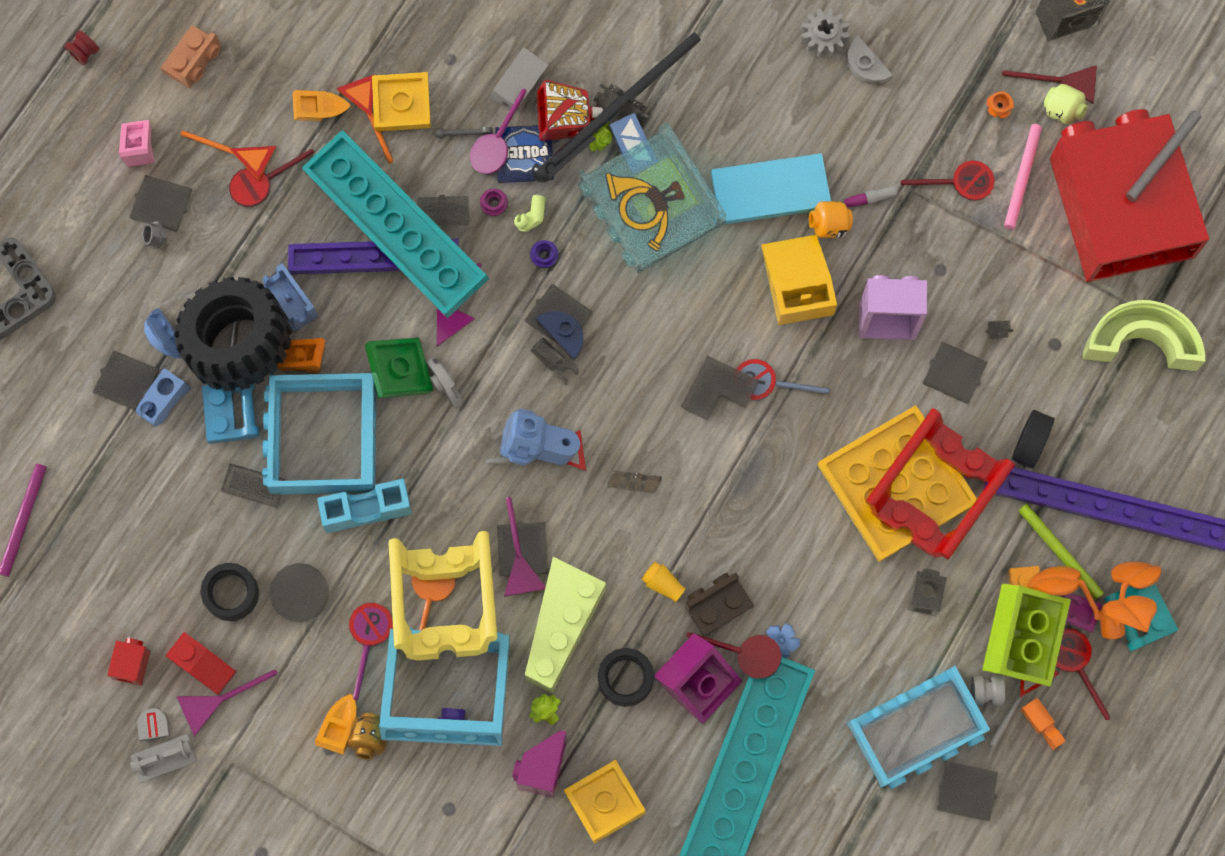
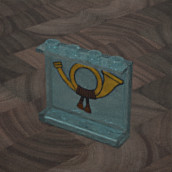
(652, 199)

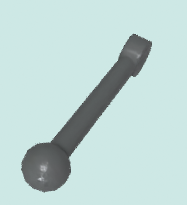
(440, 132)

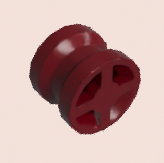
(81, 47)

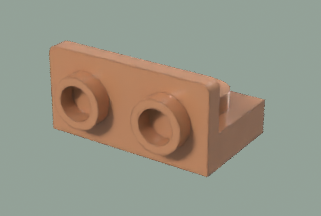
(191, 56)

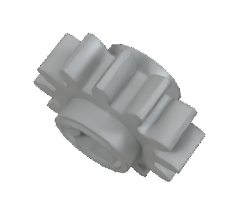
(817, 28)

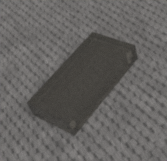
(249, 485)

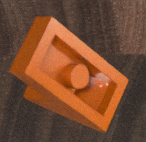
(304, 355)

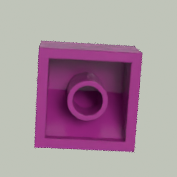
(698, 678)
(541, 766)

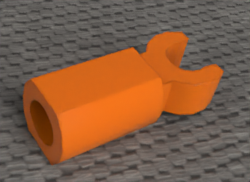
(1043, 723)

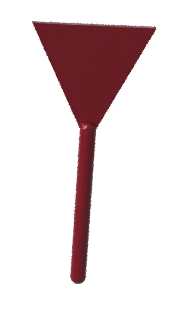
(1081, 80)

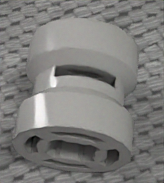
(985, 690)

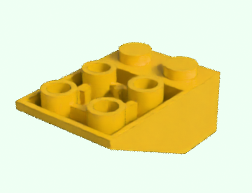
(799, 280)

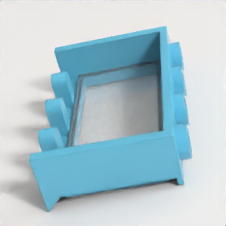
(919, 728)

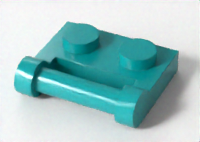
(1161, 624)

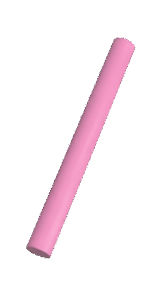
(1023, 176)

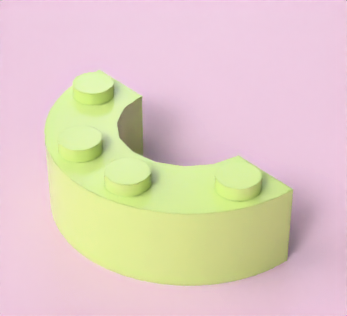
(1152, 322)

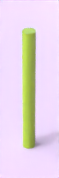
(1058, 548)

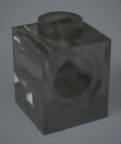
(922, 604)

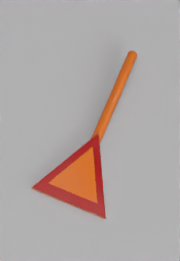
(361, 95)
(253, 158)

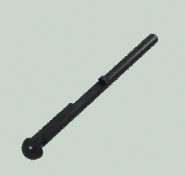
(584, 137)

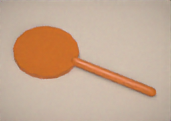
(431, 592)

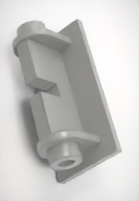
(163, 758)

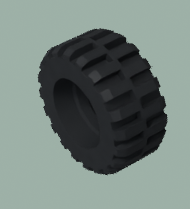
(214, 310)

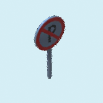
(767, 379)

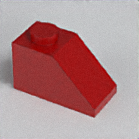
(200, 663)

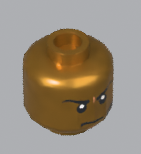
(366, 737)

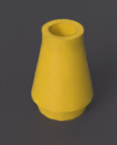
(662, 581)

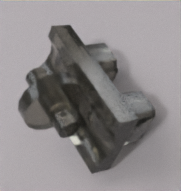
(446, 210)

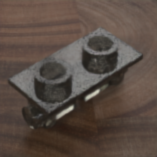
(614, 92)

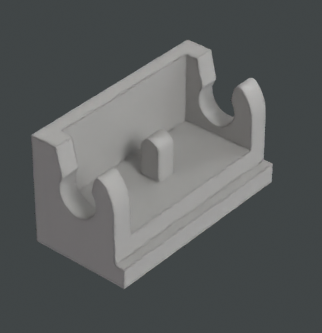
(520, 75)

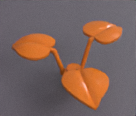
(1130, 611)

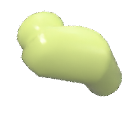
(534, 217)

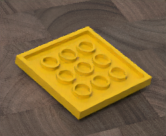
(923, 482)

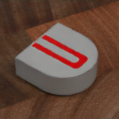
(153, 725)

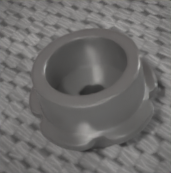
(153, 234)

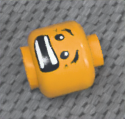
(831, 219)

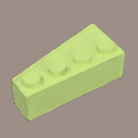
(563, 617)

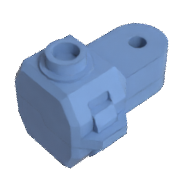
(531, 438)

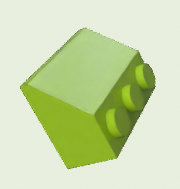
(1026, 634)

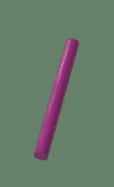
(22, 520)

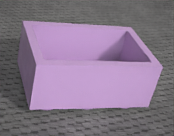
(892, 308)

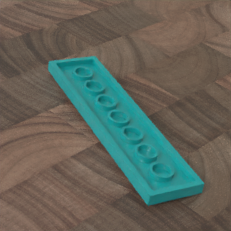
(395, 224)
(748, 762)

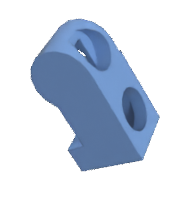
(161, 397)

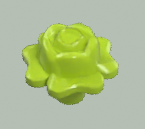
(603, 138)
(544, 709)

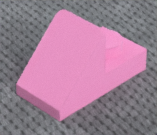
(136, 143)

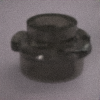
(999, 329)

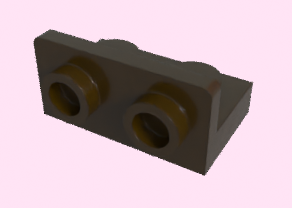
(718, 604)

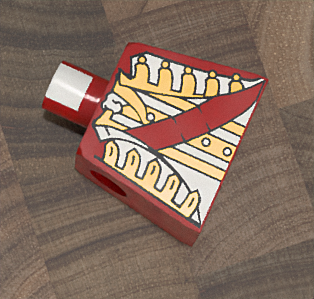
(563, 110)

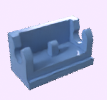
(291, 298)

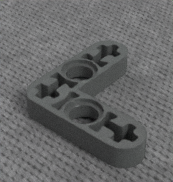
(26, 297)

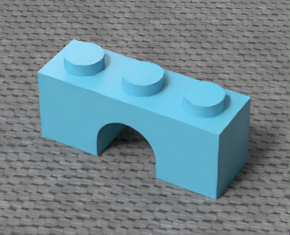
(348, 511)

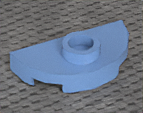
(161, 333)

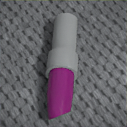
(871, 196)

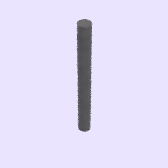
(1163, 156)

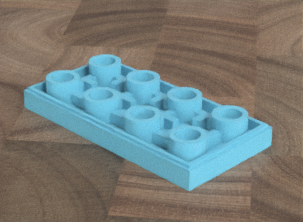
(771, 188)

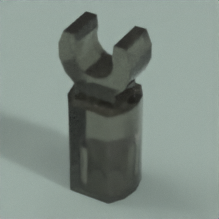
(553, 359)

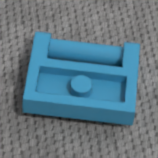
(220, 415)

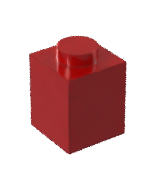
(129, 661)

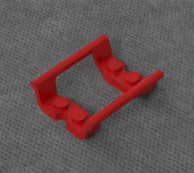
(949, 449)

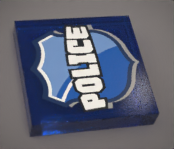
(523, 152)

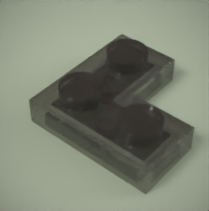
(718, 380)

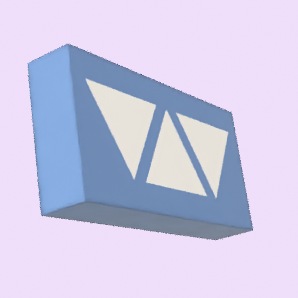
(627, 132)

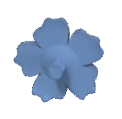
(784, 638)

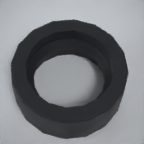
(1033, 439)
(223, 570)
(620, 655)

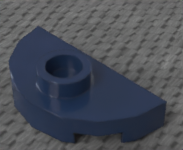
(563, 330)

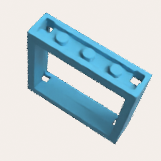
(272, 422)
(445, 729)

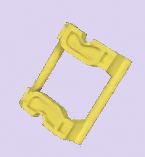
(428, 566)

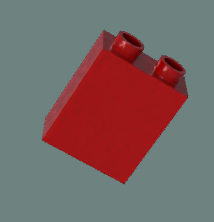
(1096, 173)

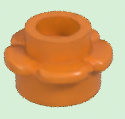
(1000, 98)

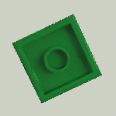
(398, 367)

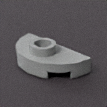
(865, 63)
(443, 381)

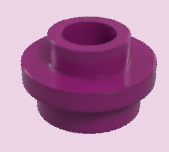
(493, 194)

